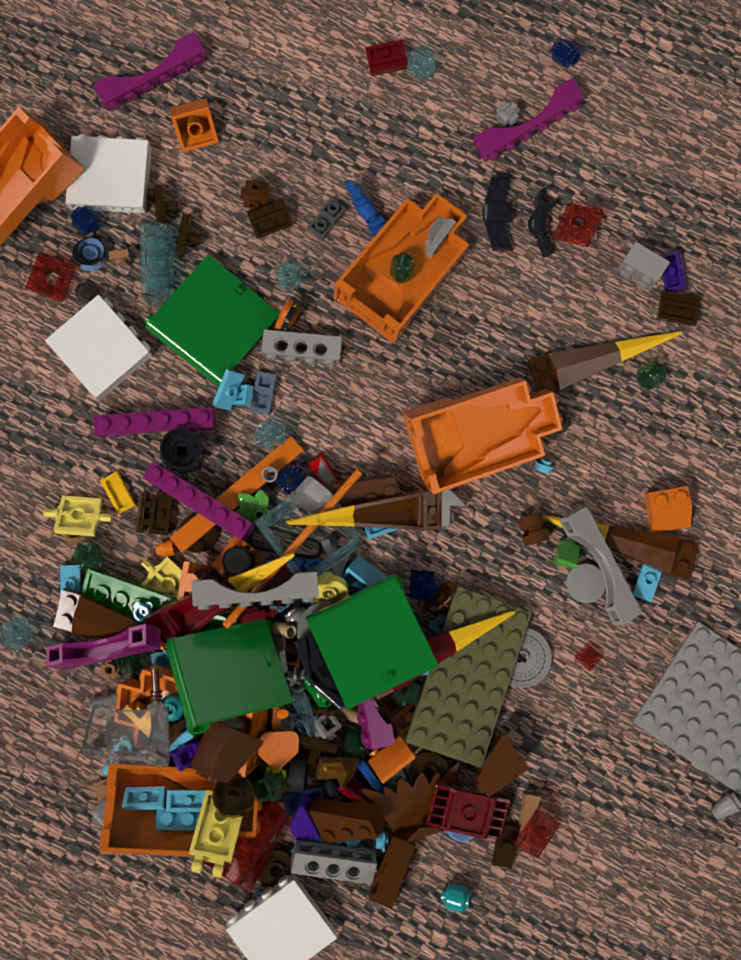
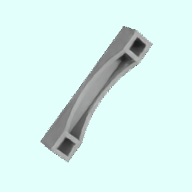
(212, 592)
(620, 601)

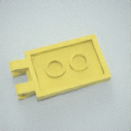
(214, 837)

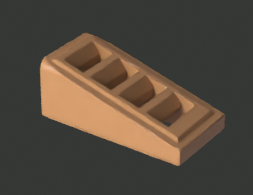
(529, 805)

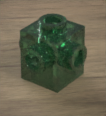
(82, 555)
(131, 663)
(411, 697)
(270, 786)

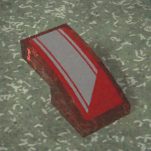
(322, 471)

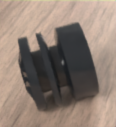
(181, 439)

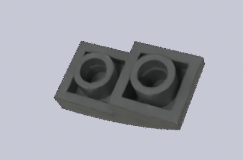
(326, 219)

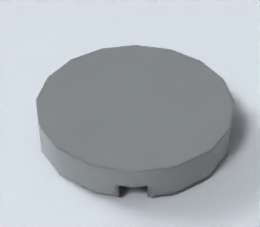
(585, 583)

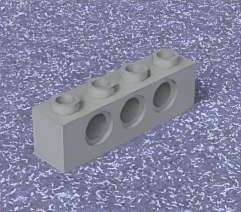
(273, 338)
(333, 862)

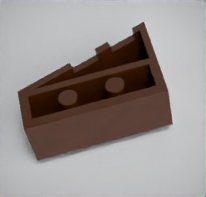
(367, 489)
(344, 820)
(392, 871)

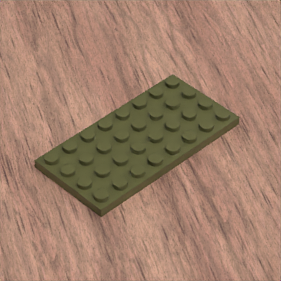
(469, 687)

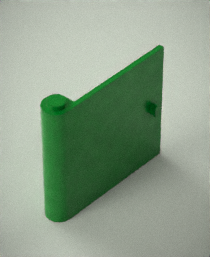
(211, 321)
(371, 641)
(227, 673)

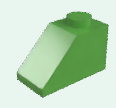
(566, 554)

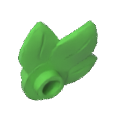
(251, 505)

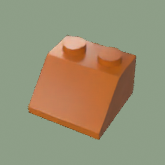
(194, 125)
(669, 509)
(391, 758)

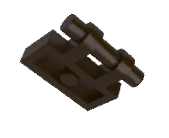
(160, 514)

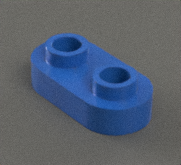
(374, 780)

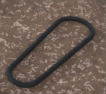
(288, 533)

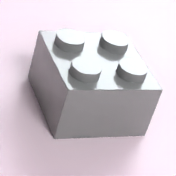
(643, 266)

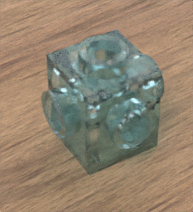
(421, 63)
(292, 282)
(270, 434)
(16, 634)

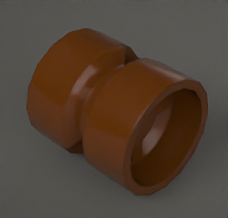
(533, 529)

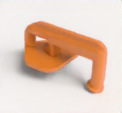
(278, 744)

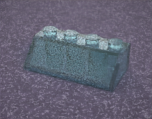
(156, 262)

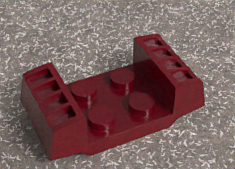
(467, 812)

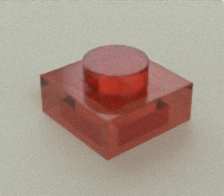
(588, 657)

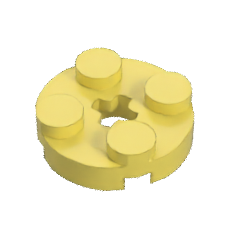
(337, 585)

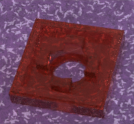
(584, 233)
(42, 267)
(536, 834)

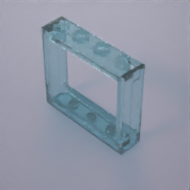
(284, 509)

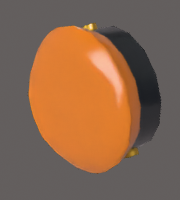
(289, 315)

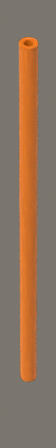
(297, 543)

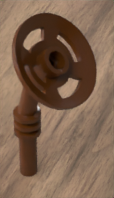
(441, 598)
(174, 728)

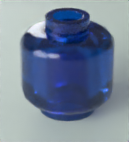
(565, 53)
(85, 220)

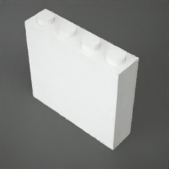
(113, 174)
(99, 347)
(281, 924)

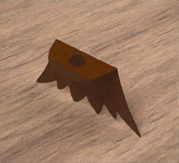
(409, 807)

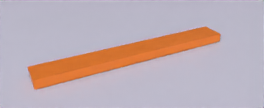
(249, 483)

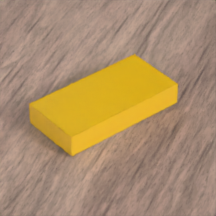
(118, 492)

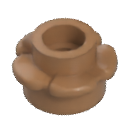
(109, 674)

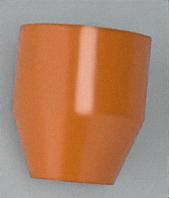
(166, 548)

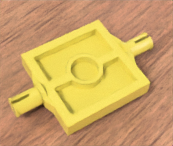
(78, 515)
(163, 577)

